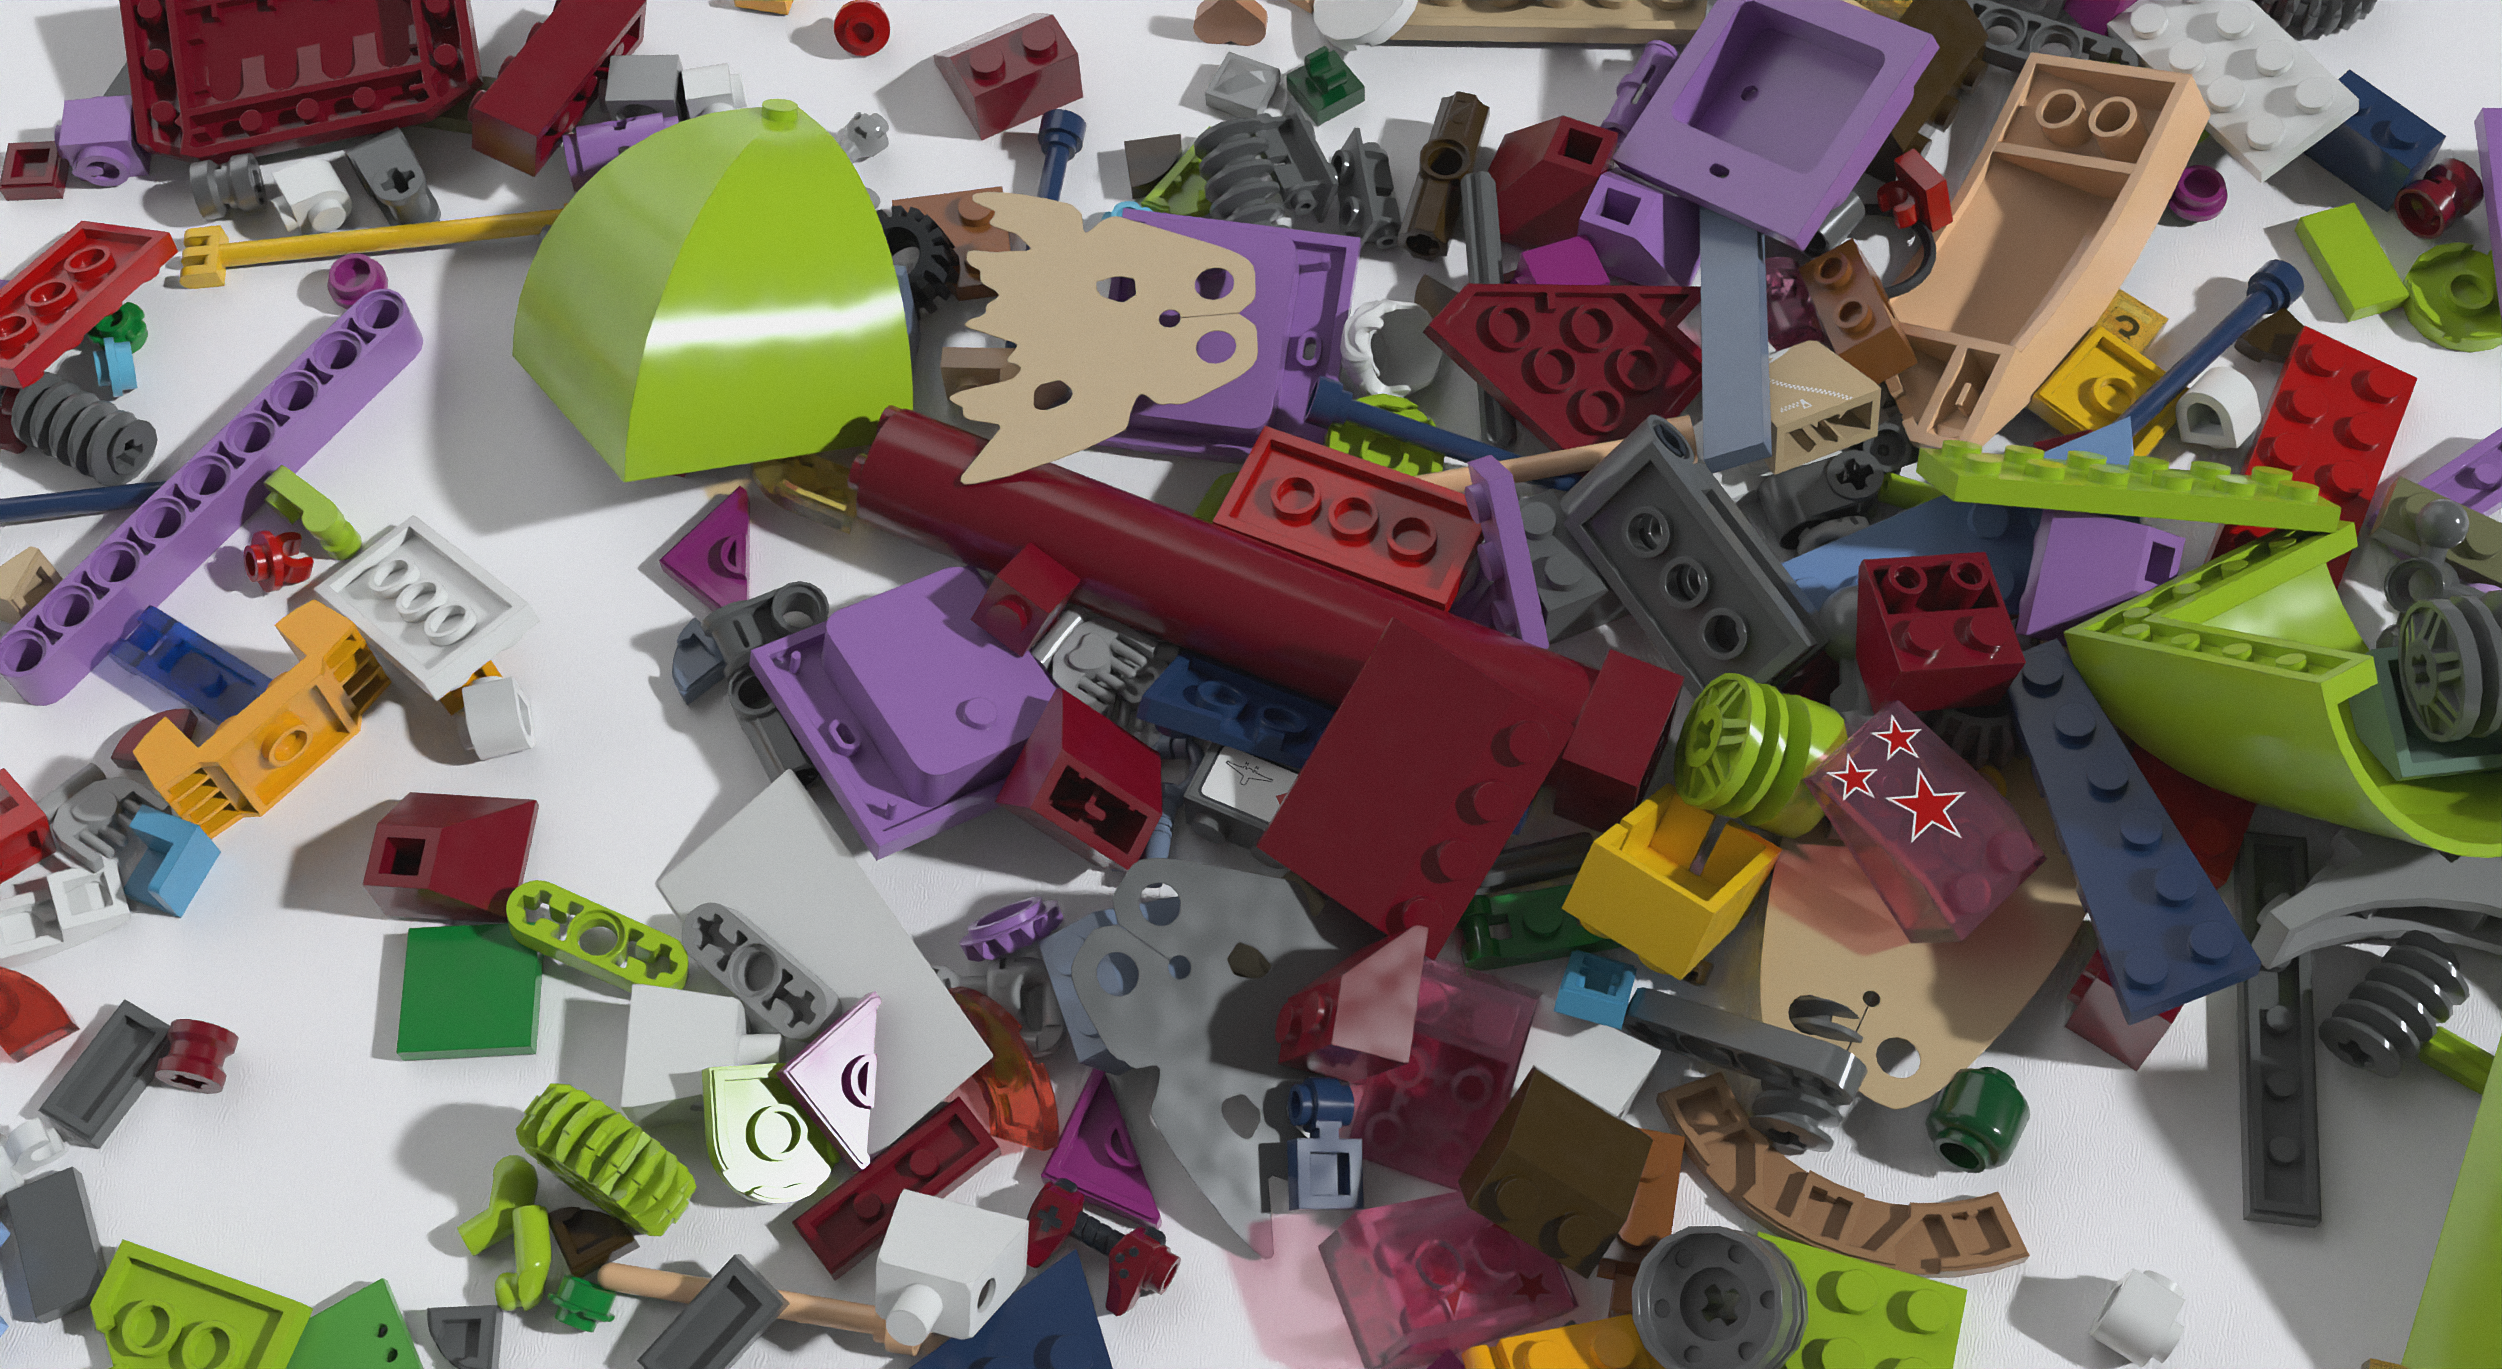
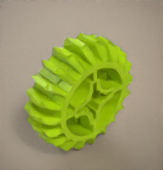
(606, 1159)

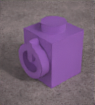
(101, 140)

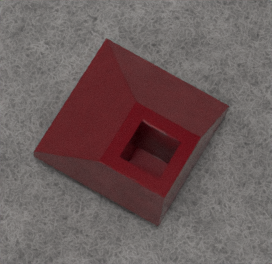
(1547, 179)
(450, 856)

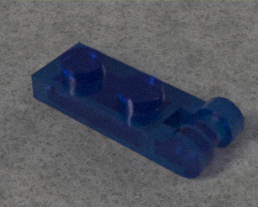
(188, 667)

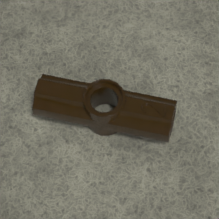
(1442, 165)

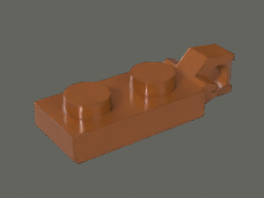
(1647, 1221)

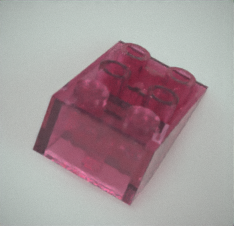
(1458, 1075)

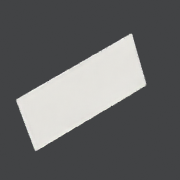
(809, 895)

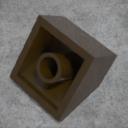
(1557, 1172)

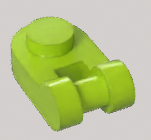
(297, 499)

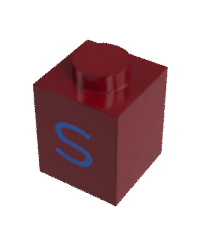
(1025, 599)

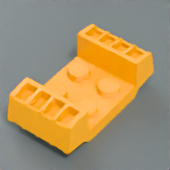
(279, 735)

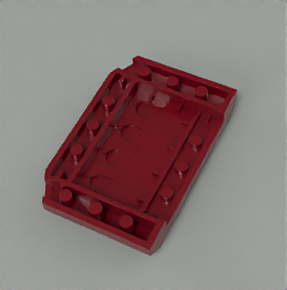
(291, 71)

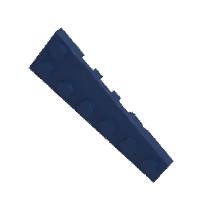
(1240, 712)
(2136, 877)

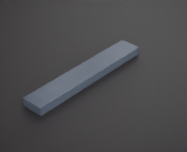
(1733, 343)

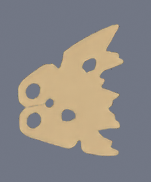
(1089, 342)

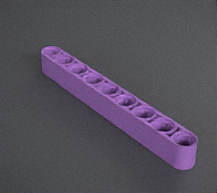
(208, 498)

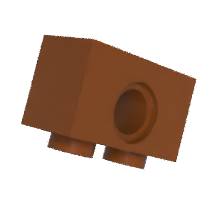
(1857, 312)

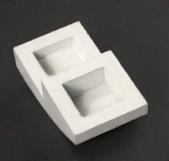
(64, 915)

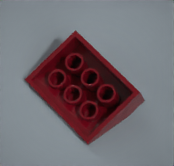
(1415, 786)

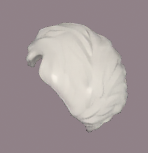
(1387, 349)

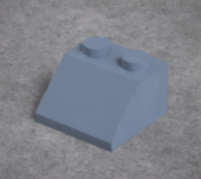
(1115, 974)

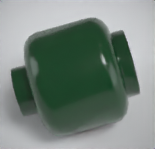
(1977, 1119)

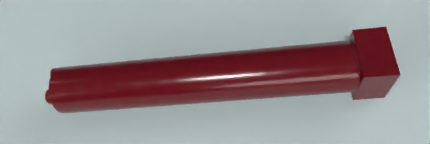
(1249, 599)

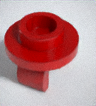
(862, 27)
(268, 560)

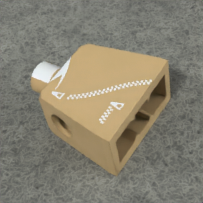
(1817, 405)

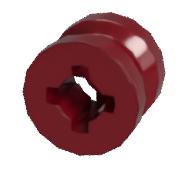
(196, 1056)

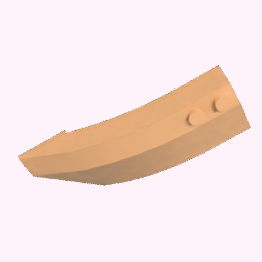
(2039, 239)

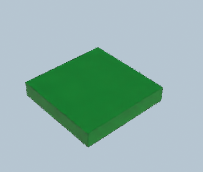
(469, 994)

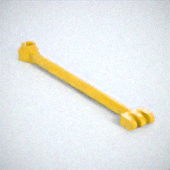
(210, 252)

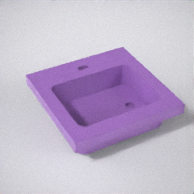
(1780, 103)
(1299, 300)
(919, 698)

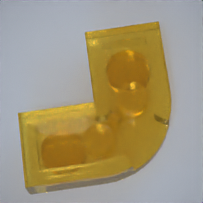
(809, 489)

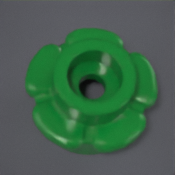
(123, 326)
(582, 1303)

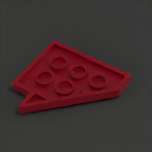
(1575, 357)

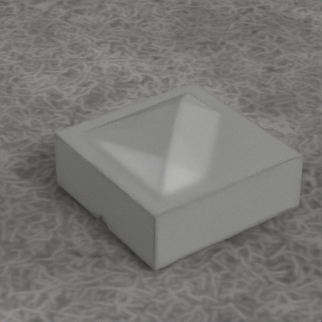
(1242, 86)

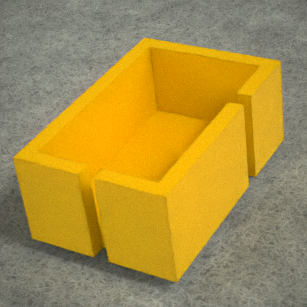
(1648, 900)

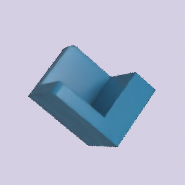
(173, 864)

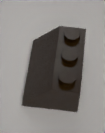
(1936, 93)

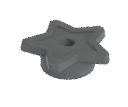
(1894, 437)

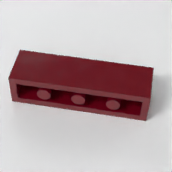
(553, 80)

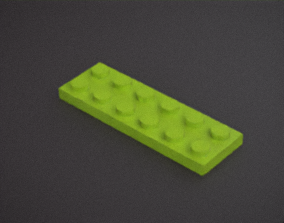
(2138, 489)

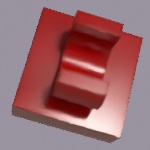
(1916, 194)

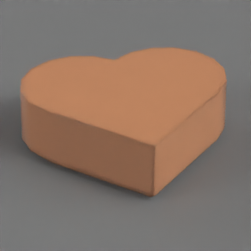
(1230, 20)

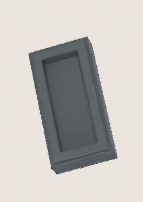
(109, 1074)
(57, 1243)
(718, 1321)

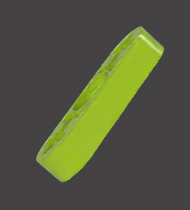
(562, 903)

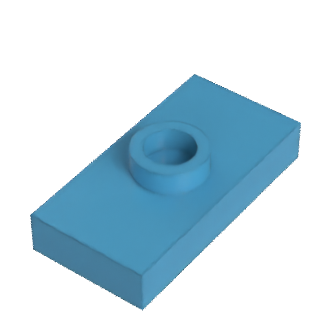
(1595, 989)

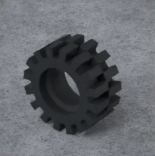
(936, 254)

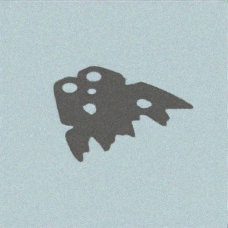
(1215, 1027)

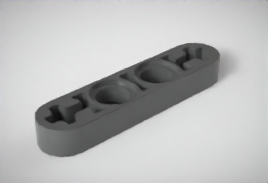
(2037, 31)
(1745, 1046)

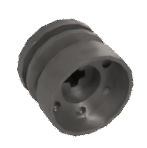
(1680, 1298)

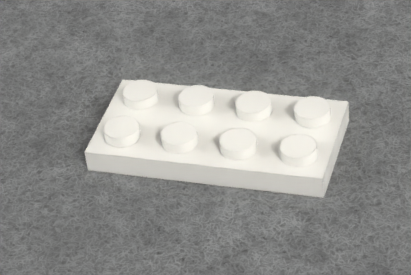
(2257, 81)
(427, 606)

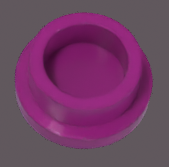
(2199, 194)
(354, 277)

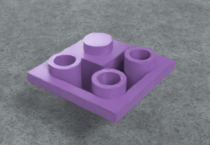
(1642, 231)
(2088, 567)

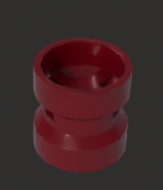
(2444, 194)

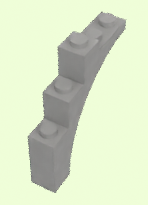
(2381, 891)

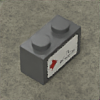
(1236, 798)

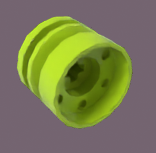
(1750, 751)

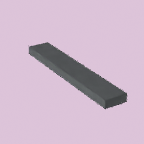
(2276, 1049)

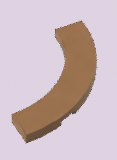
(1814, 1211)

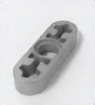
(733, 971)

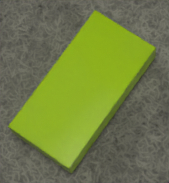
(2351, 262)

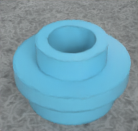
(115, 366)

